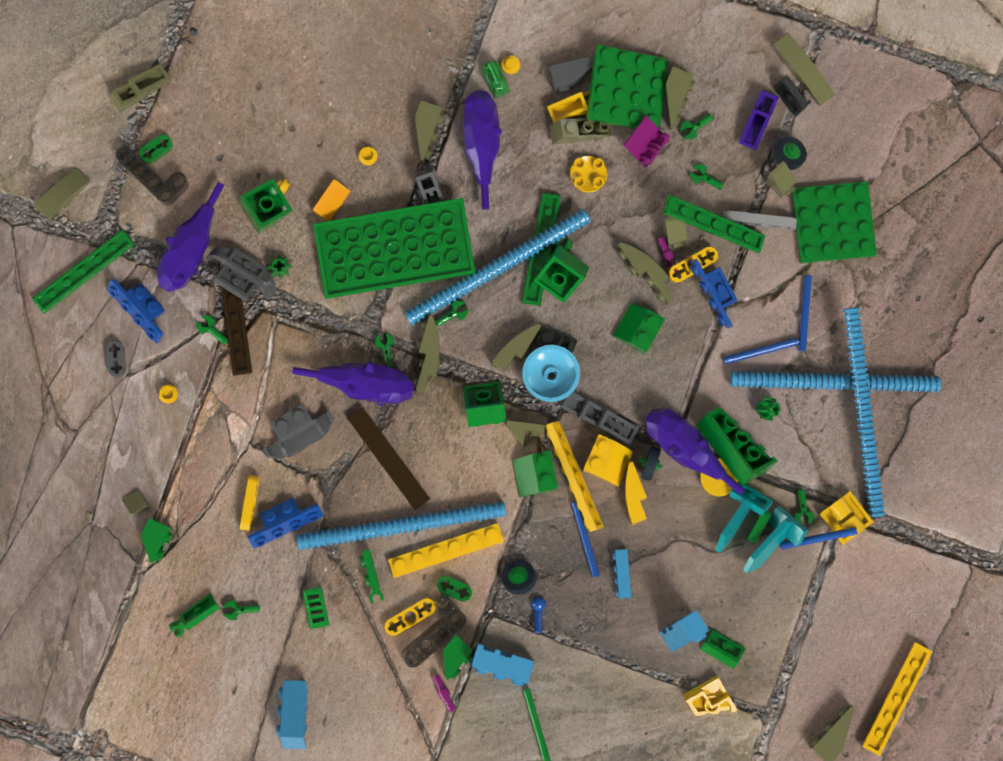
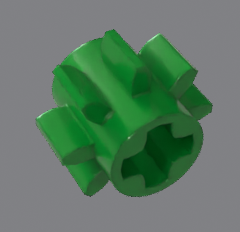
(284, 270)
(768, 408)

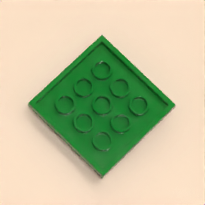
(626, 87)
(834, 222)

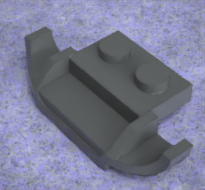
(241, 273)
(297, 432)

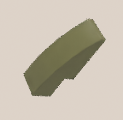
(139, 87)
(62, 194)
(516, 348)

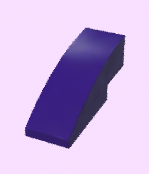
(759, 119)

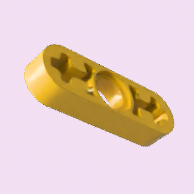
(682, 276)
(249, 502)
(400, 628)

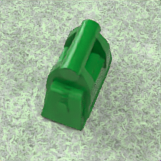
(495, 79)

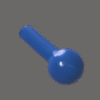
(538, 605)

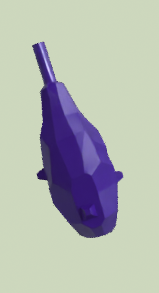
(482, 138)
(187, 247)
(364, 381)
(686, 445)

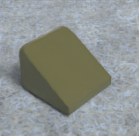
(135, 503)

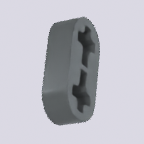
(120, 358)

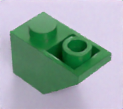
(154, 539)
(455, 655)

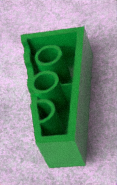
(735, 447)

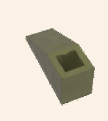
(676, 88)
(427, 121)
(578, 130)
(832, 741)

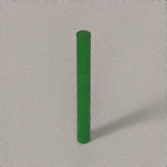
(536, 725)

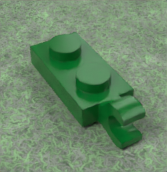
(371, 578)
(194, 614)

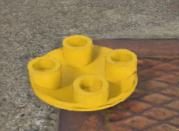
(588, 173)

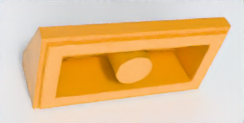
(331, 200)

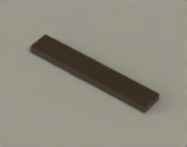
(236, 333)
(388, 458)

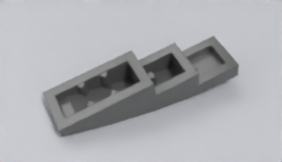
(600, 418)

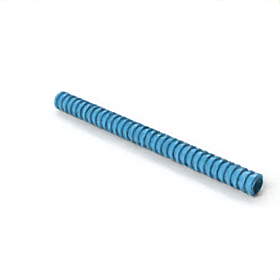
(497, 266)
(833, 381)
(864, 412)
(401, 525)

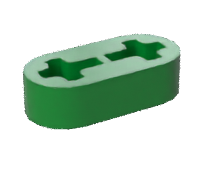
(153, 145)
(758, 527)
(456, 584)

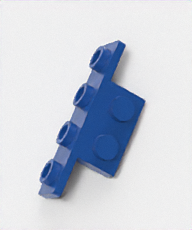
(718, 290)
(140, 306)
(282, 520)

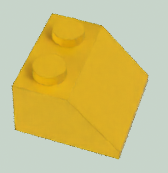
(608, 460)

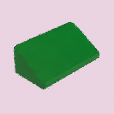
(723, 649)

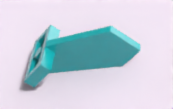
(749, 501)
(785, 527)

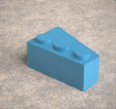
(684, 631)
(502, 665)
(293, 714)

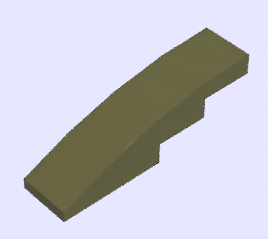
(803, 68)

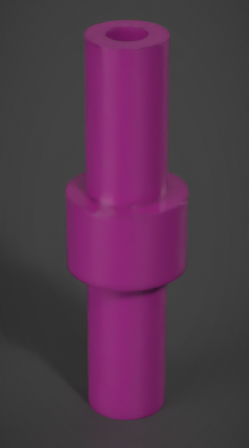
(667, 254)
(443, 693)

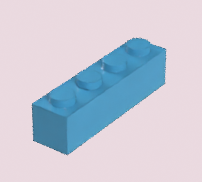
(623, 576)

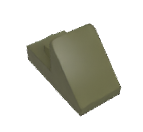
(519, 428)

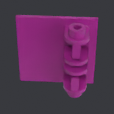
(646, 142)

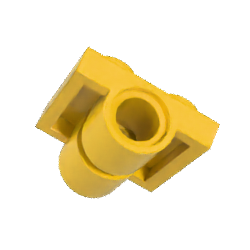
(846, 514)

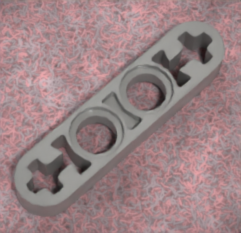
(761, 220)

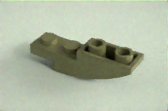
(642, 264)
(430, 348)

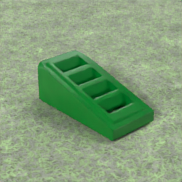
(306, 593)

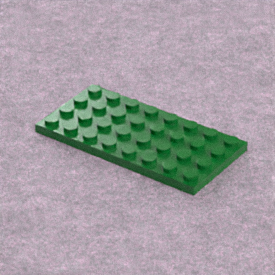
(394, 248)

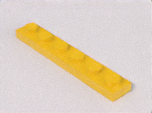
(572, 471)
(445, 550)
(897, 699)

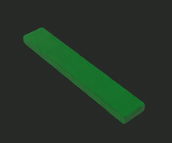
(547, 217)
(713, 224)
(83, 271)

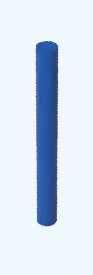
(805, 313)
(761, 350)
(821, 537)
(585, 540)

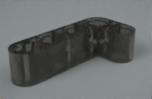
(148, 174)
(430, 633)

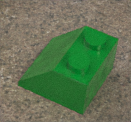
(265, 206)
(561, 274)
(639, 328)
(484, 404)
(535, 474)

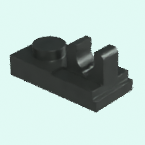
(791, 96)
(551, 337)

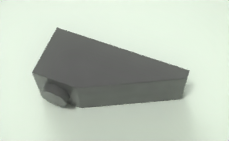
(570, 73)
(429, 185)

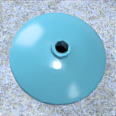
(550, 360)

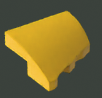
(709, 698)

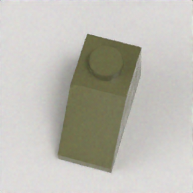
(781, 180)
(674, 233)

